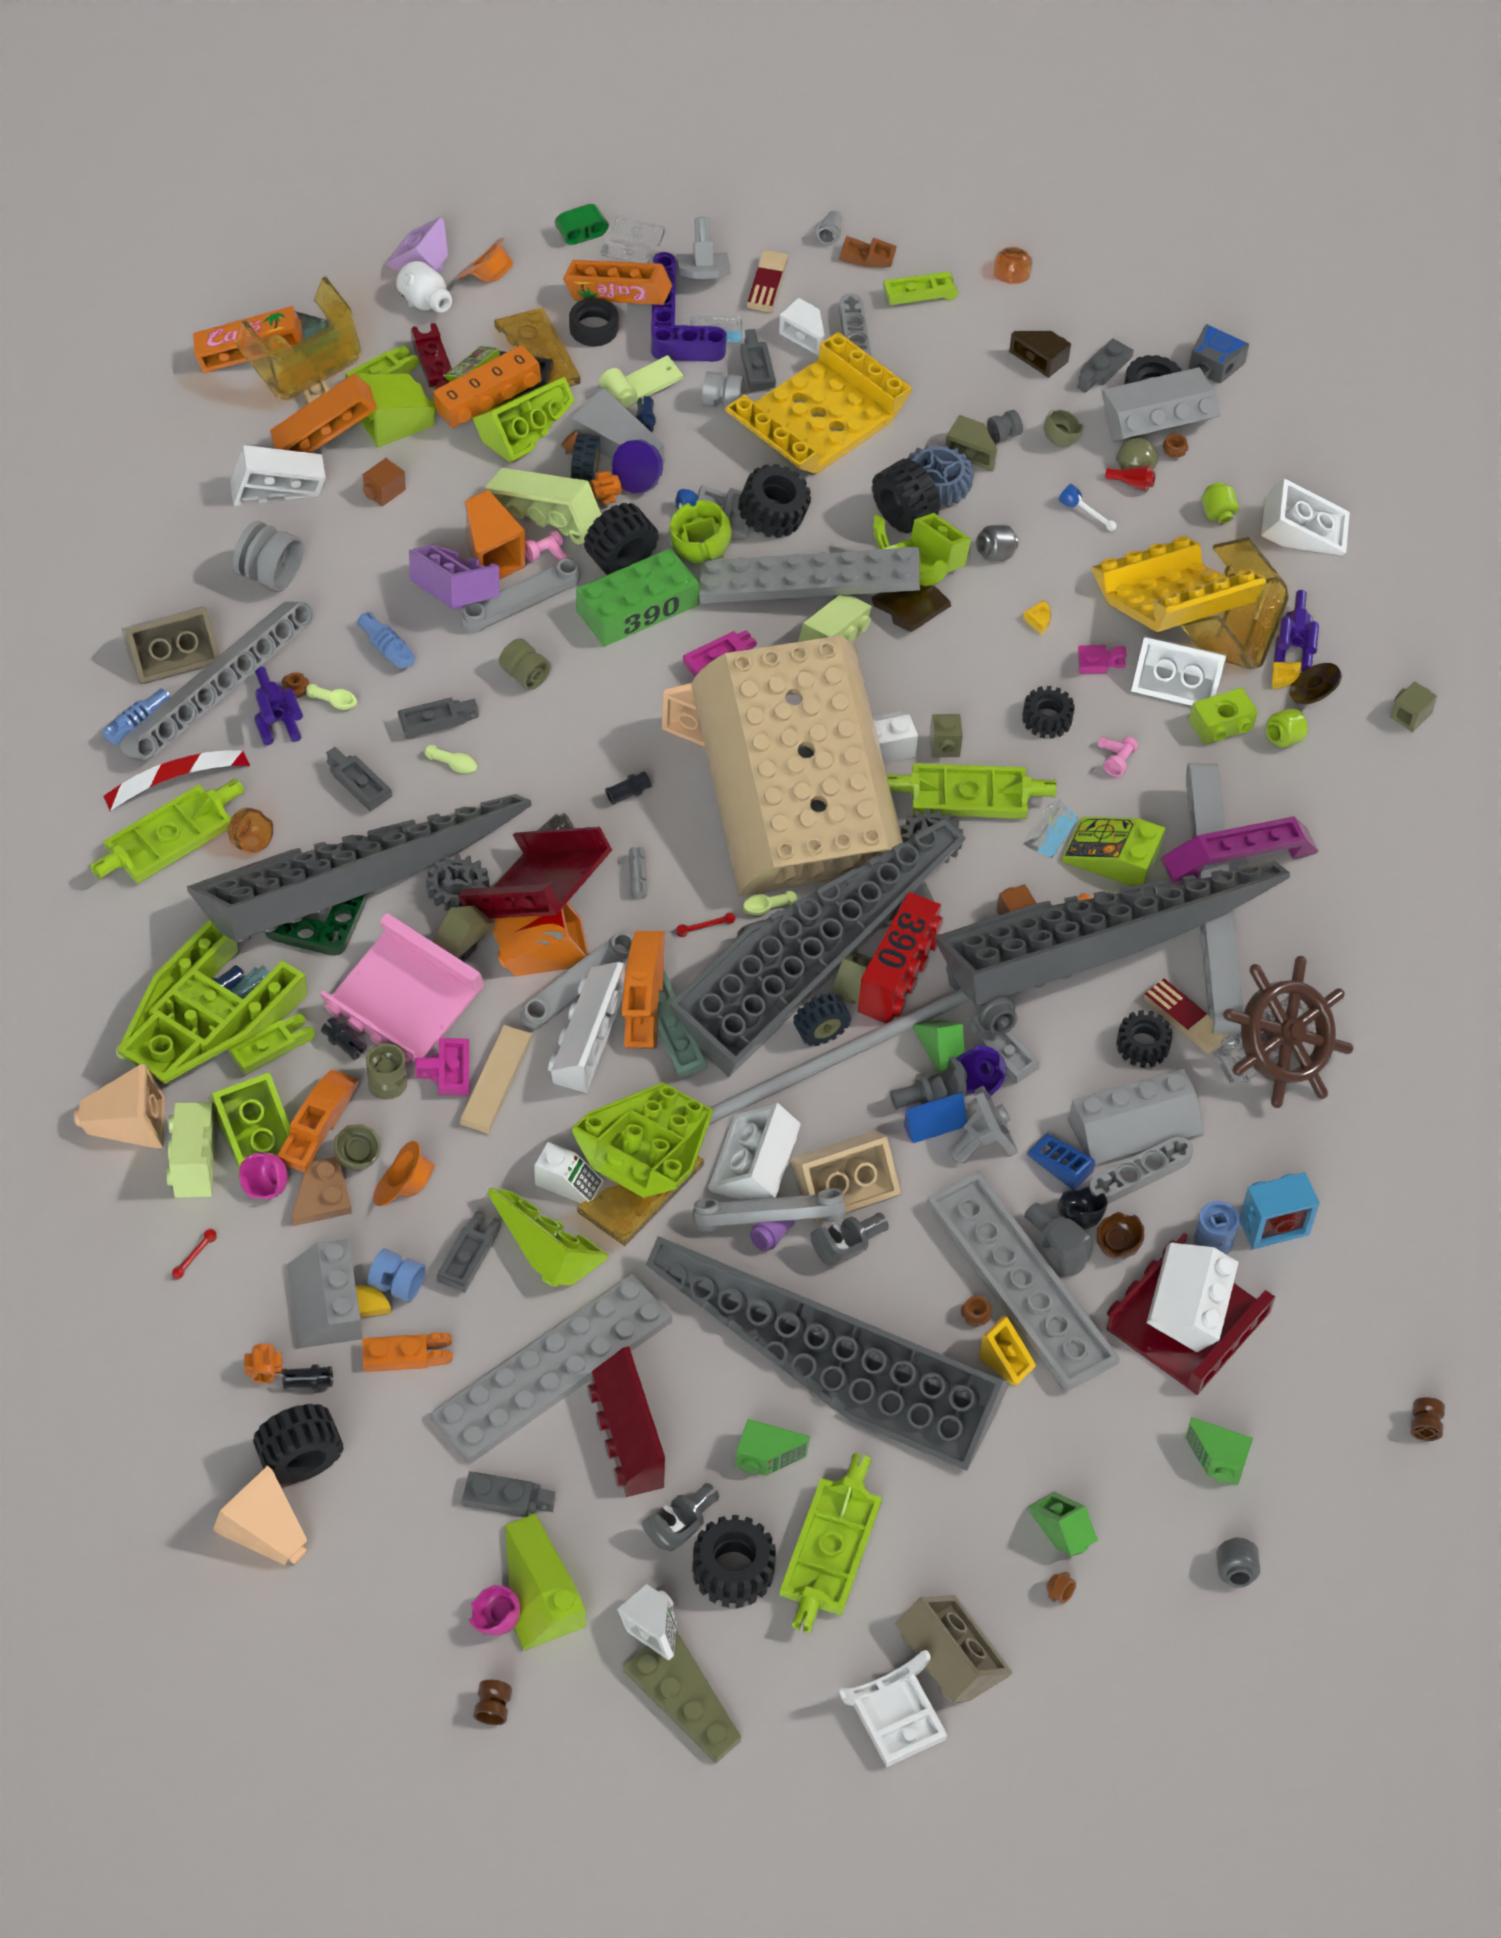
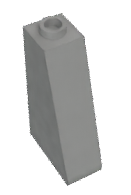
(612, 422)

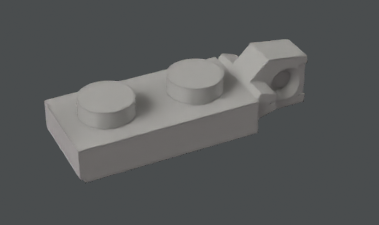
(1018, 1058)

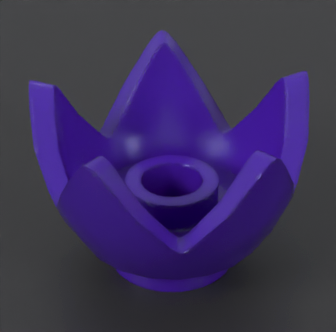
(977, 1072)

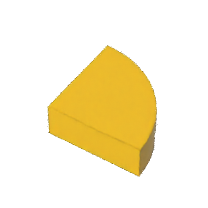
(1038, 616)
(1285, 673)
(371, 1302)

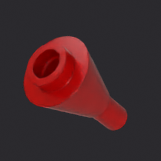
(1138, 477)

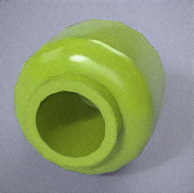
(1220, 502)
(1286, 728)

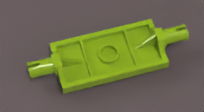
(971, 789)
(168, 832)
(831, 1545)

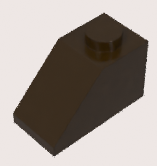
(1041, 350)

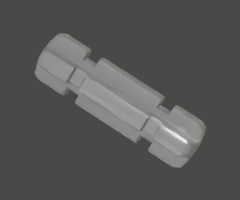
(638, 872)

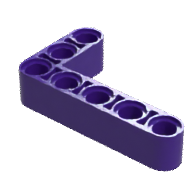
(682, 341)

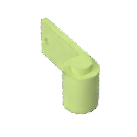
(641, 382)

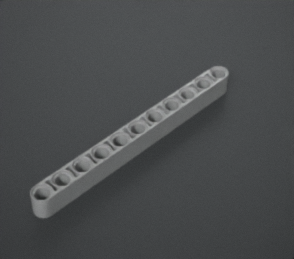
(1219, 934)

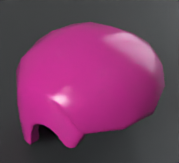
(263, 1175)
(495, 1611)

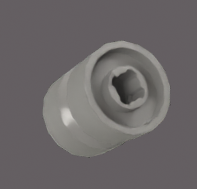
(721, 389)

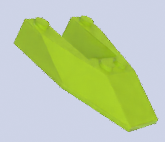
(193, 1018)

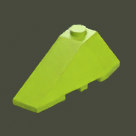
(520, 423)
(548, 1248)
(543, 1586)

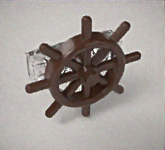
(1281, 1032)

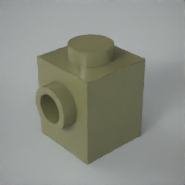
(1413, 706)
(945, 735)

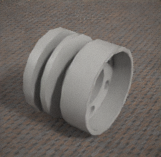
(268, 555)

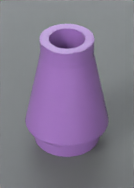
(768, 1234)

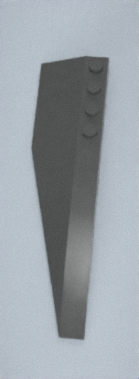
(309, 882)
(1063, 939)
(799, 948)
(844, 1361)

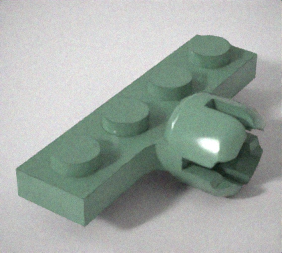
(678, 1042)

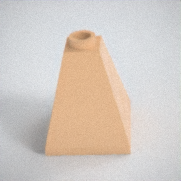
(125, 1110)
(263, 1520)

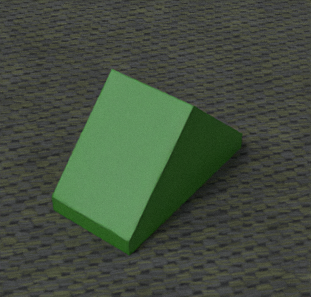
(941, 1040)

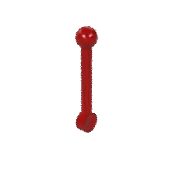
(682, 930)
(209, 1237)

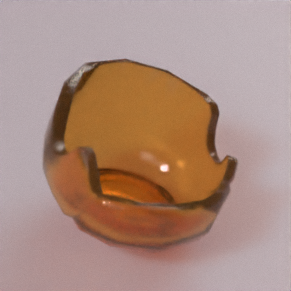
(1013, 265)
(250, 830)

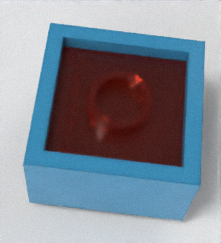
(1278, 1210)

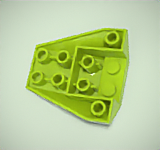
(645, 1139)

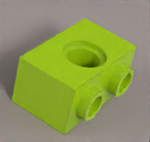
(1223, 716)

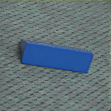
(935, 1117)

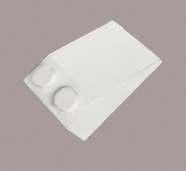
(1304, 520)

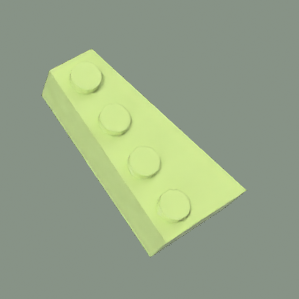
(546, 499)

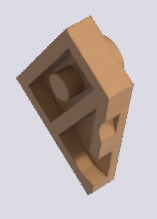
(321, 1193)

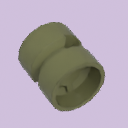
(523, 663)
(386, 1071)

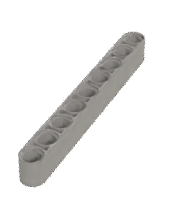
(207, 683)

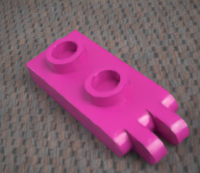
(731, 642)

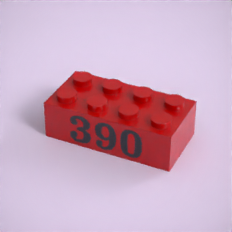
(900, 958)

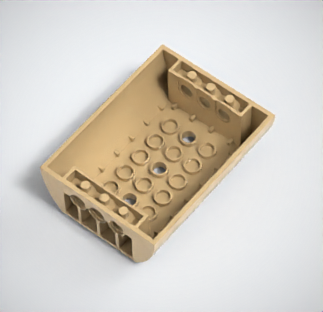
(769, 787)

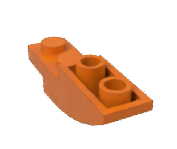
(642, 989)
(315, 1119)

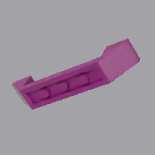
(1237, 844)

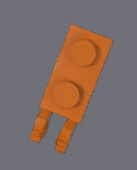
(405, 1352)

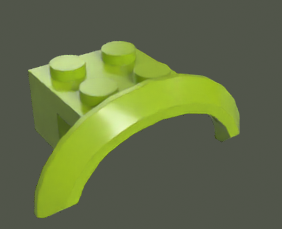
(939, 544)

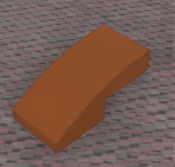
(871, 255)

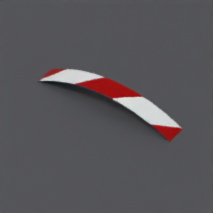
(171, 770)

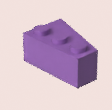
(451, 577)

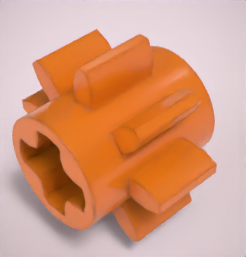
(605, 487)
(263, 1363)

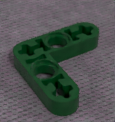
(323, 931)

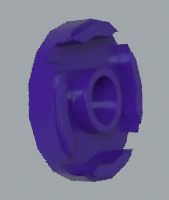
(637, 466)

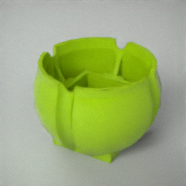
(698, 523)

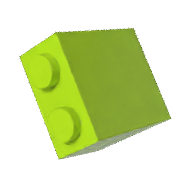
(400, 408)

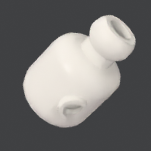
(423, 287)

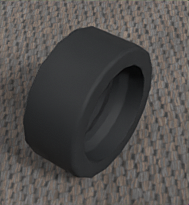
(593, 335)

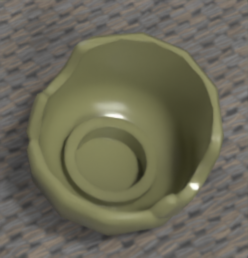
(1062, 428)
(1137, 453)
(357, 1147)

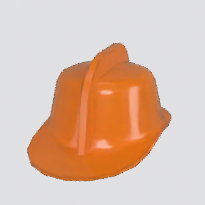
(490, 265)
(405, 1176)

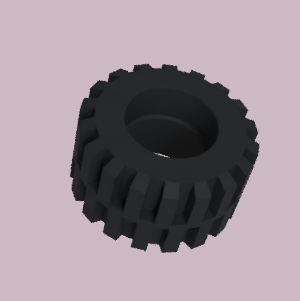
(781, 486)
(905, 494)
(620, 538)
(298, 1442)
(737, 1537)

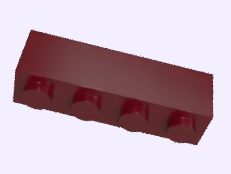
(628, 1424)

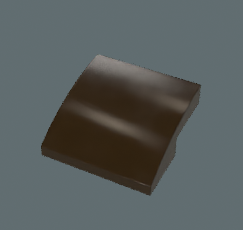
(912, 608)

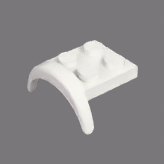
(897, 1712)

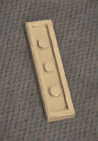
(496, 1079)

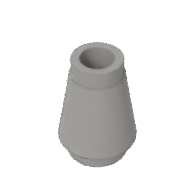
(829, 228)

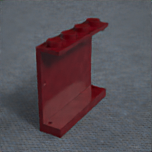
(544, 875)
(1190, 1368)

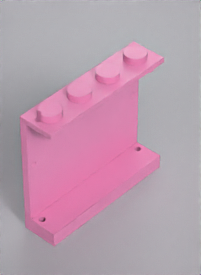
(405, 991)

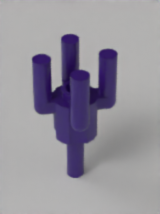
(1298, 631)
(275, 706)

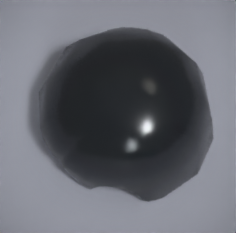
(1083, 1207)

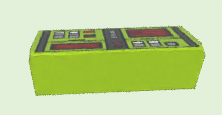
(477, 358)

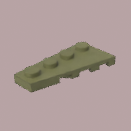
(685, 1697)

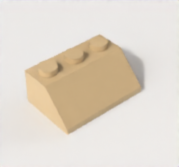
(856, 1166)

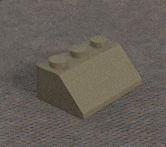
(171, 644)
(959, 1651)

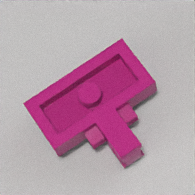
(447, 1067)

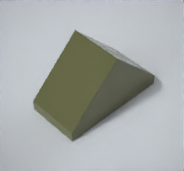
(462, 929)

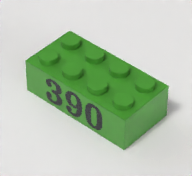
(637, 597)

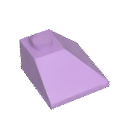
(422, 244)

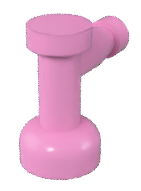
(552, 542)
(1115, 764)

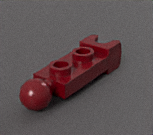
(431, 355)

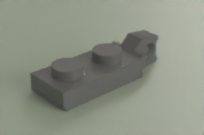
(757, 362)
(1104, 364)
(436, 716)
(358, 779)
(506, 1495)

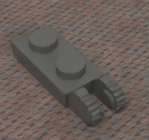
(468, 1253)

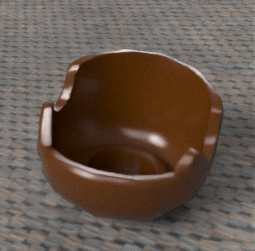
(1120, 1235)

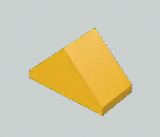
(1006, 1352)

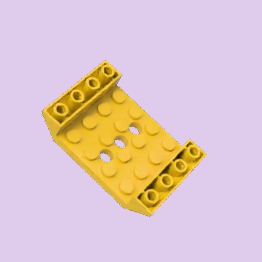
(842, 386)
(1172, 585)

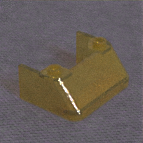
(300, 367)
(1248, 629)

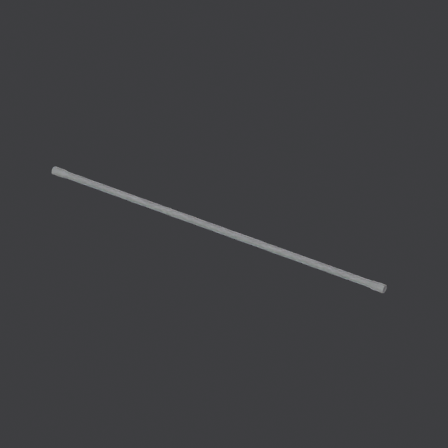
(854, 1046)

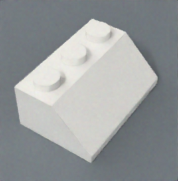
(1177, 671)
(755, 1153)
(1192, 1294)

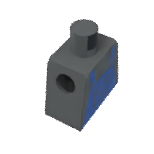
(1218, 354)

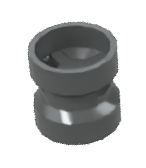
(1003, 426)

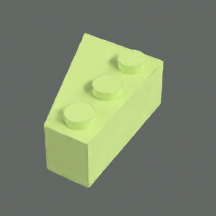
(841, 617)
(191, 1149)

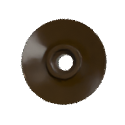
(1315, 683)

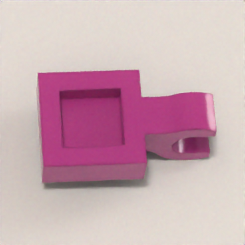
(1096, 659)

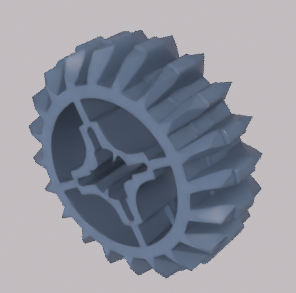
(949, 471)

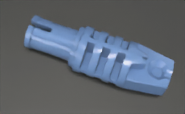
(386, 641)
(131, 717)

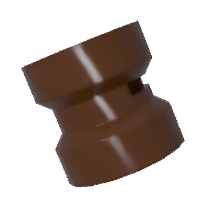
(1427, 1421)
(492, 1703)

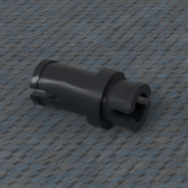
(631, 786)
(340, 1036)
(308, 1377)

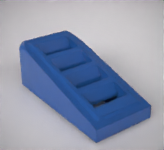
(1071, 1178)

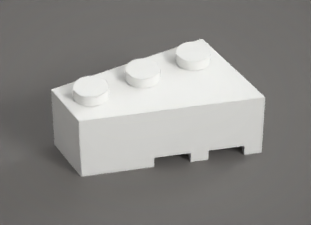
(276, 473)

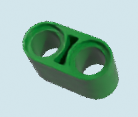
(581, 224)

